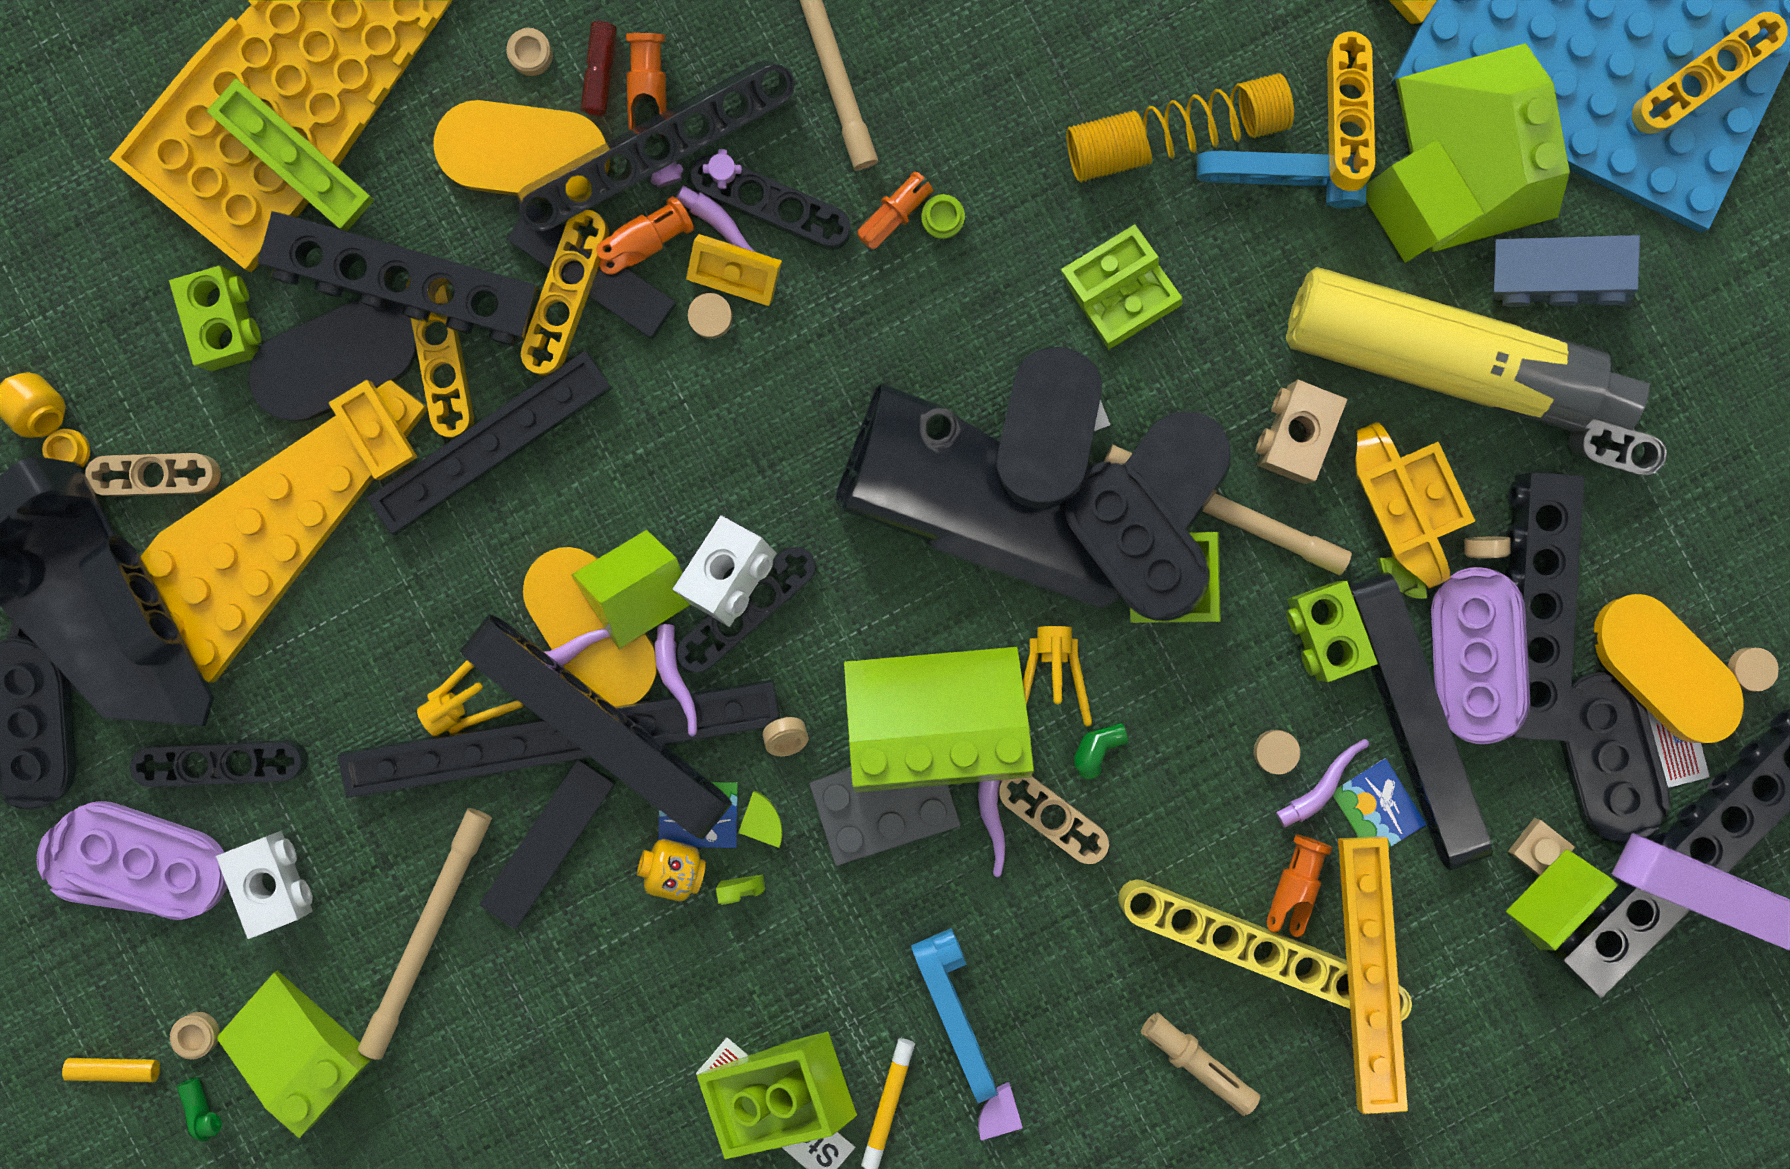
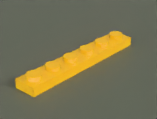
(1372, 975)

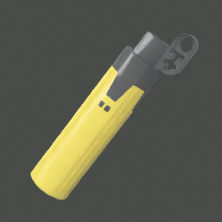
(1476, 362)

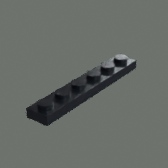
(489, 443)

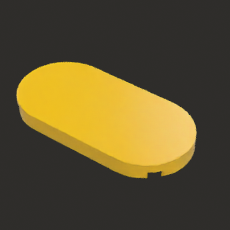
(511, 145)
(564, 613)
(1668, 669)

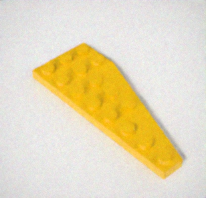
(251, 541)

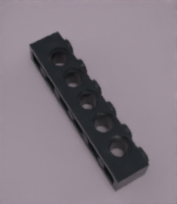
(292, 238)
(1556, 586)

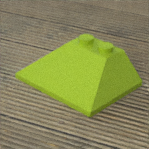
(1501, 133)

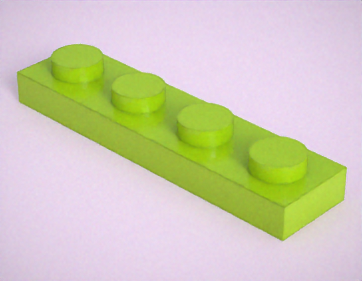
(290, 155)

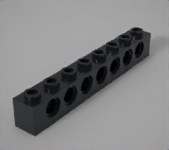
(1719, 847)

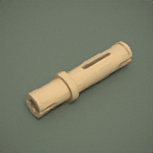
(1186, 1053)

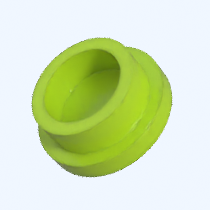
(942, 216)

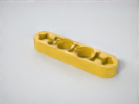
(1709, 72)
(1351, 110)
(558, 291)
(435, 355)

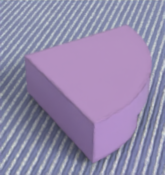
(999, 1114)

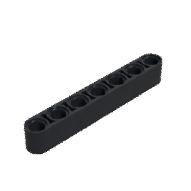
(677, 144)
(1421, 725)
(595, 726)

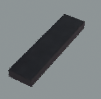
(620, 293)
(547, 843)

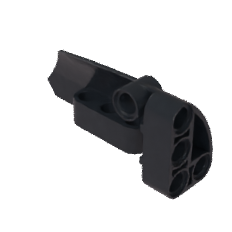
(951, 497)
(91, 599)

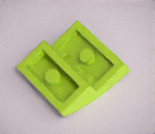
(1121, 287)

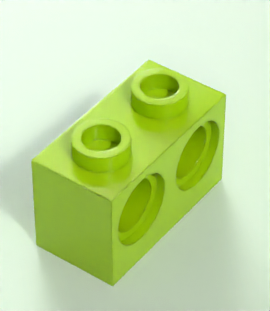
(206, 324)
(1341, 626)

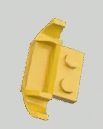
(1412, 500)

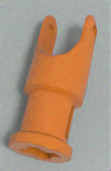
(645, 73)
(643, 236)
(1298, 885)

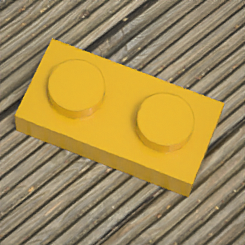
(733, 269)
(373, 430)

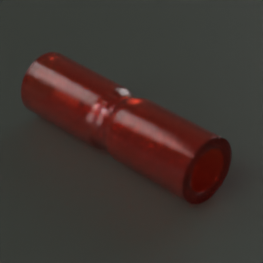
(599, 62)

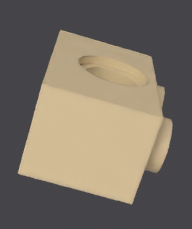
(1318, 413)

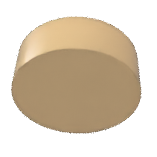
(529, 52)
(710, 316)
(1487, 547)
(1754, 668)
(785, 736)
(1276, 751)
(194, 1035)

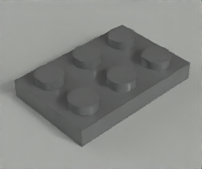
(878, 820)

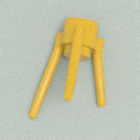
(1055, 646)
(444, 711)

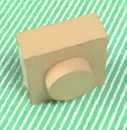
(1539, 846)

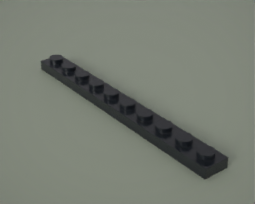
(538, 743)

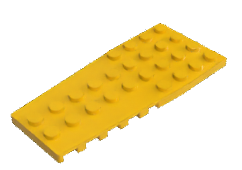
(309, 61)

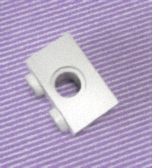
(725, 548)
(256, 905)

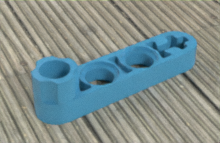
(1277, 170)
(935, 959)

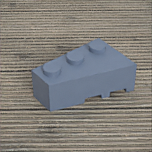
(1566, 270)

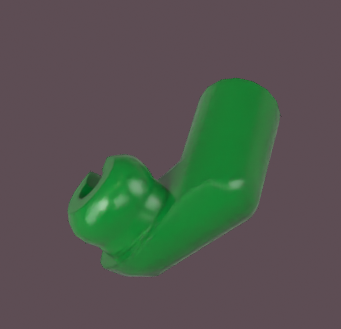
(1094, 746)
(199, 1119)

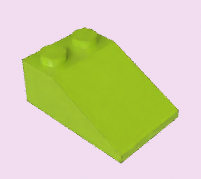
(292, 1053)
(778, 1097)

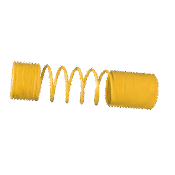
(1122, 140)

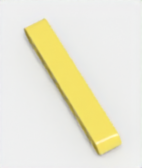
(1243, 941)

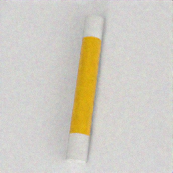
(888, 1104)

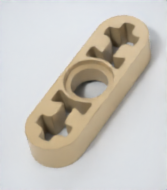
(136, 485)
(1072, 845)

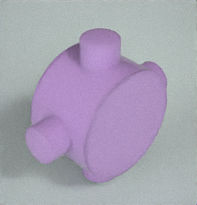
(722, 168)
(668, 175)

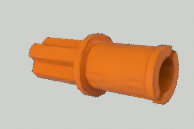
(894, 211)

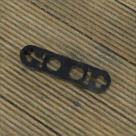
(768, 208)
(752, 616)
(219, 763)

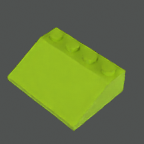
(937, 720)

